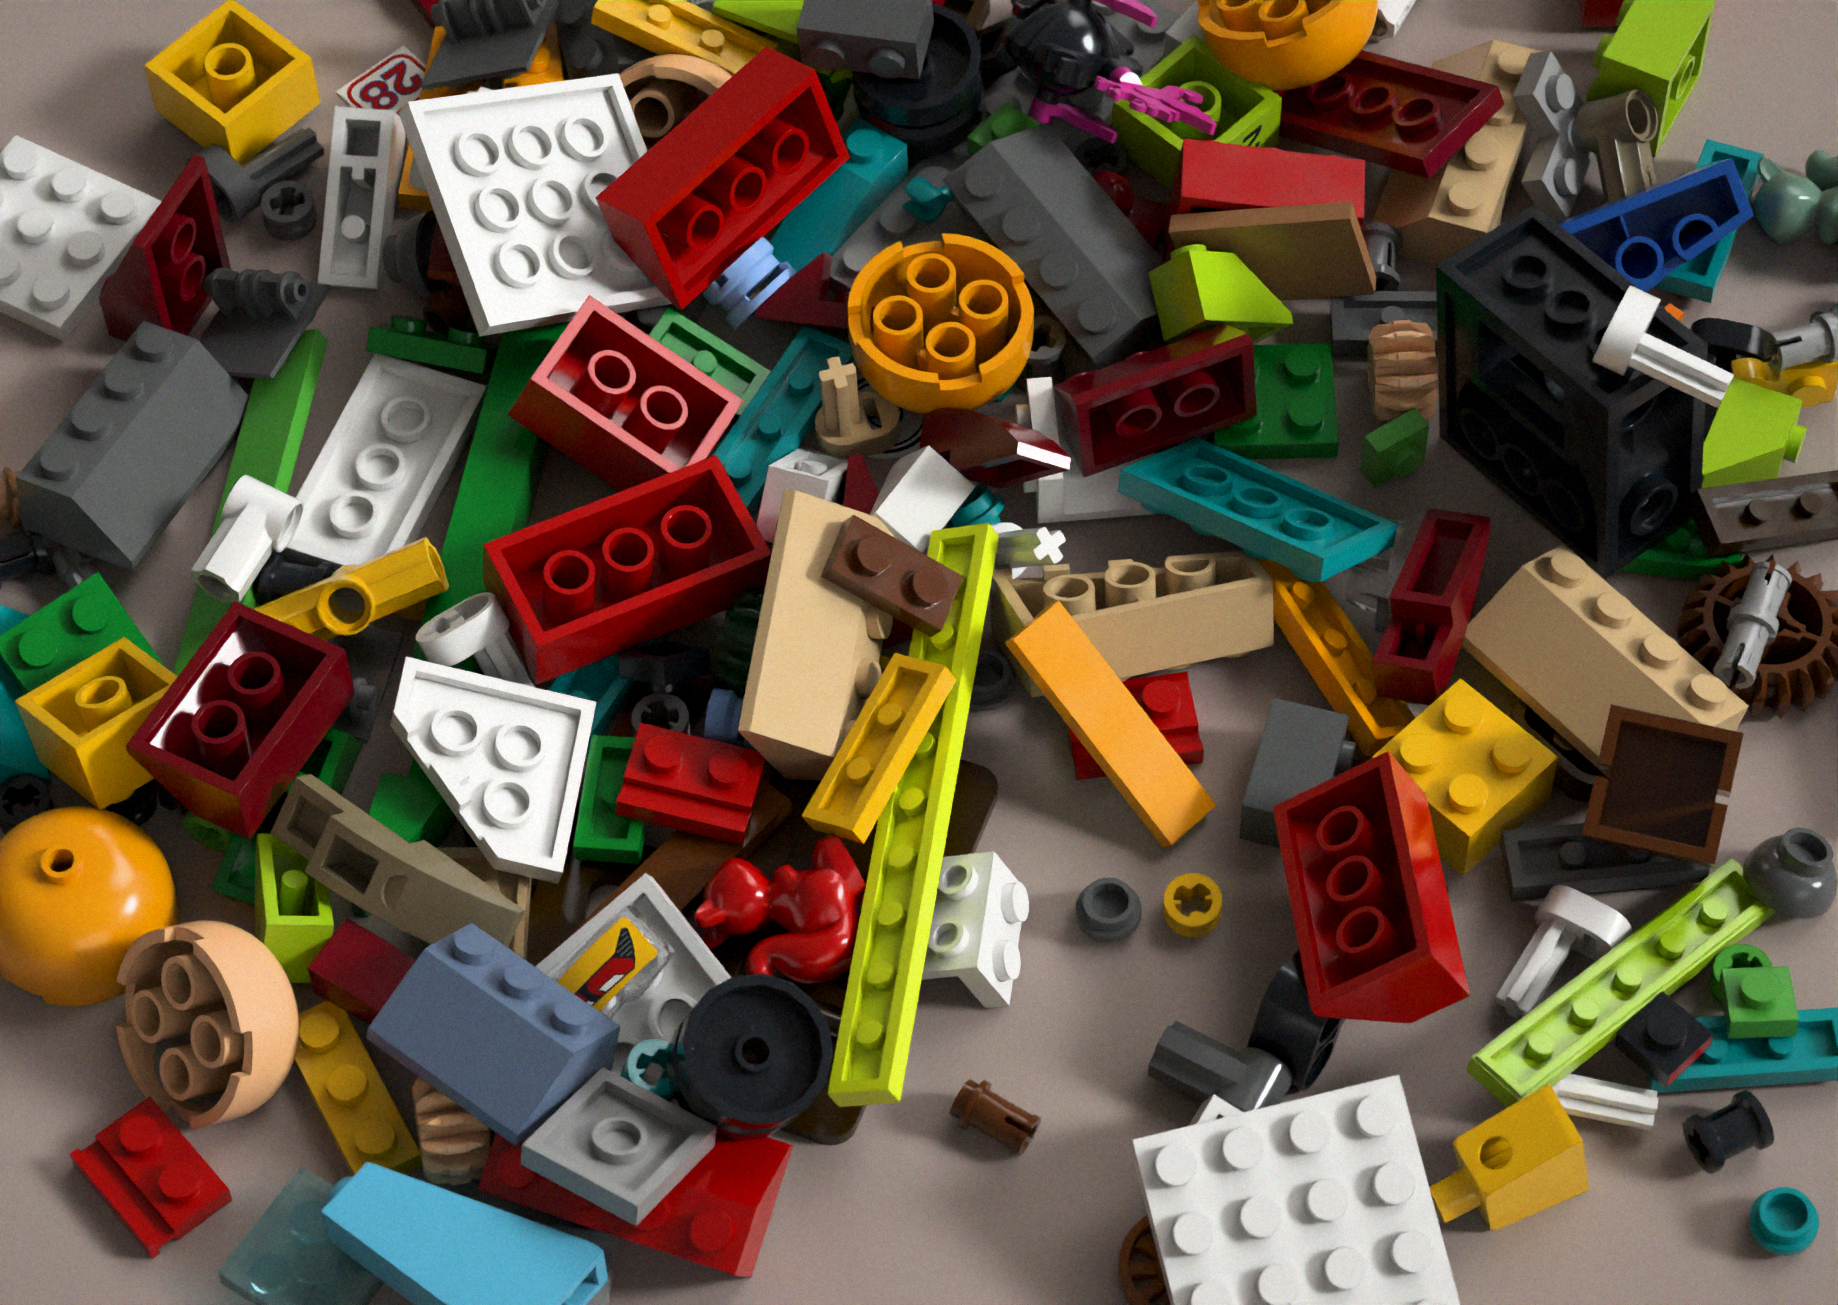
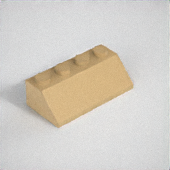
(1474, 185)
(1580, 645)
(811, 646)

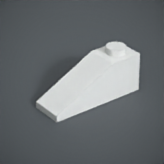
(360, 196)

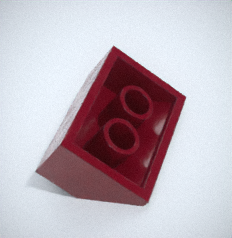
(1157, 398)
(243, 718)

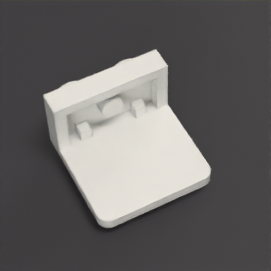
(1069, 494)
(977, 926)

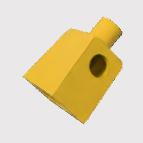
(1514, 1164)

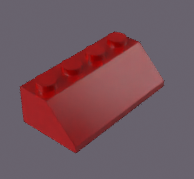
(725, 175)
(1370, 897)
(707, 1218)

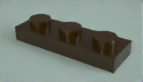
(1766, 513)

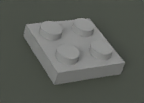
(618, 1145)

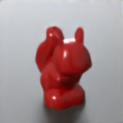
(814, 906)

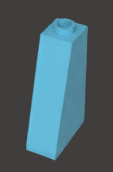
(454, 1248)

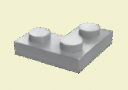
(1559, 157)

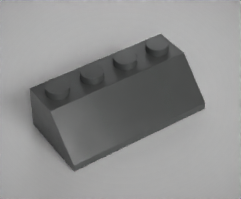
(1066, 238)
(132, 448)

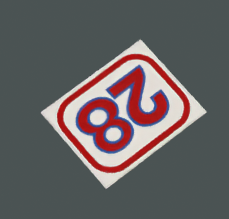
(387, 83)

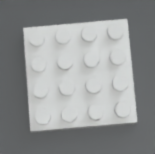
(517, 197)
(1297, 1205)

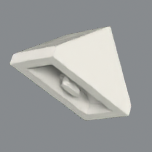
(920, 497)

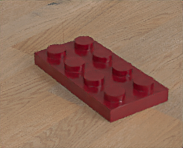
(1389, 113)

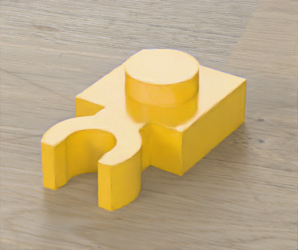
(1811, 381)

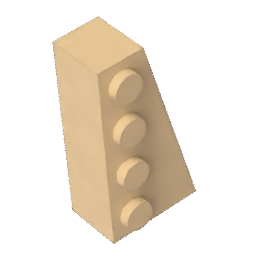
(1144, 614)

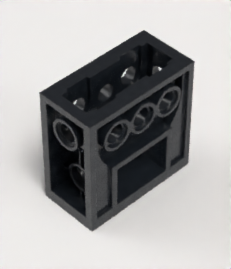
(1542, 418)

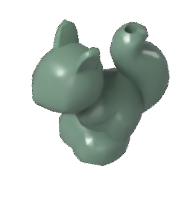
(1794, 205)

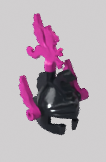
(1074, 49)

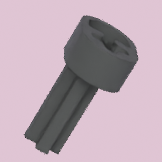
(239, 187)

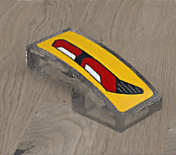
(616, 962)

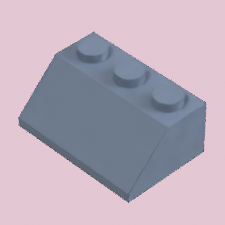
(493, 1032)

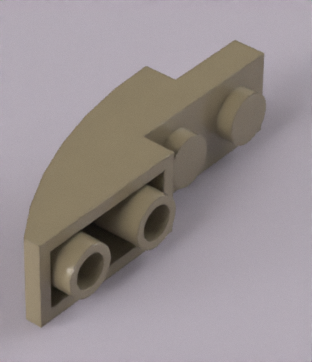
(383, 873)

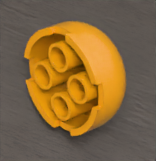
(1286, 40)
(941, 323)
(75, 901)

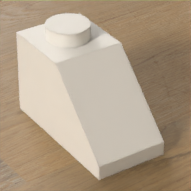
(803, 471)

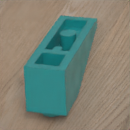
(845, 198)

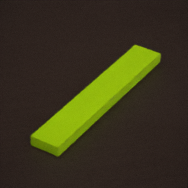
(1618, 986)

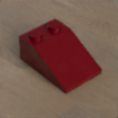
(169, 261)

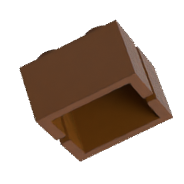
(1662, 786)

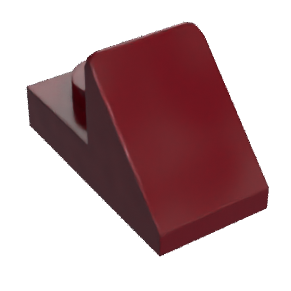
(805, 299)

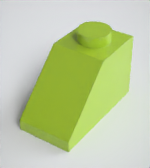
(1210, 290)
(1751, 435)
(290, 907)

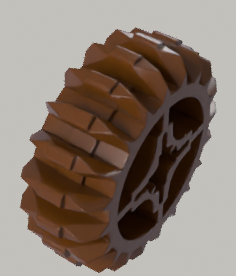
(1805, 650)

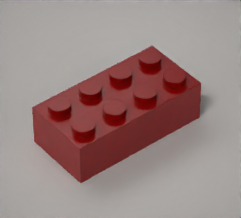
(625, 568)

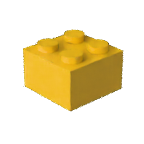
(233, 82)
(90, 715)
(1475, 771)

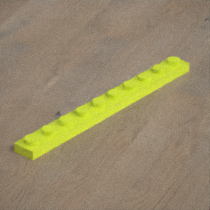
(910, 848)

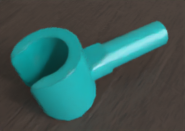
(927, 200)

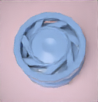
(744, 278)

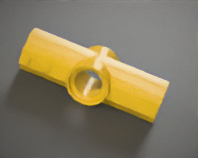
(384, 583)

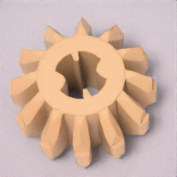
(1402, 369)
(450, 1138)

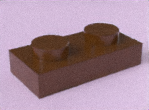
(892, 576)

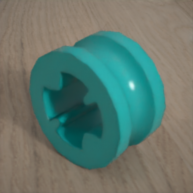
(641, 1057)

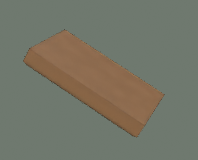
(1290, 249)

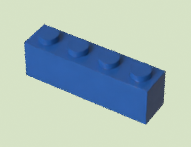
(1664, 224)

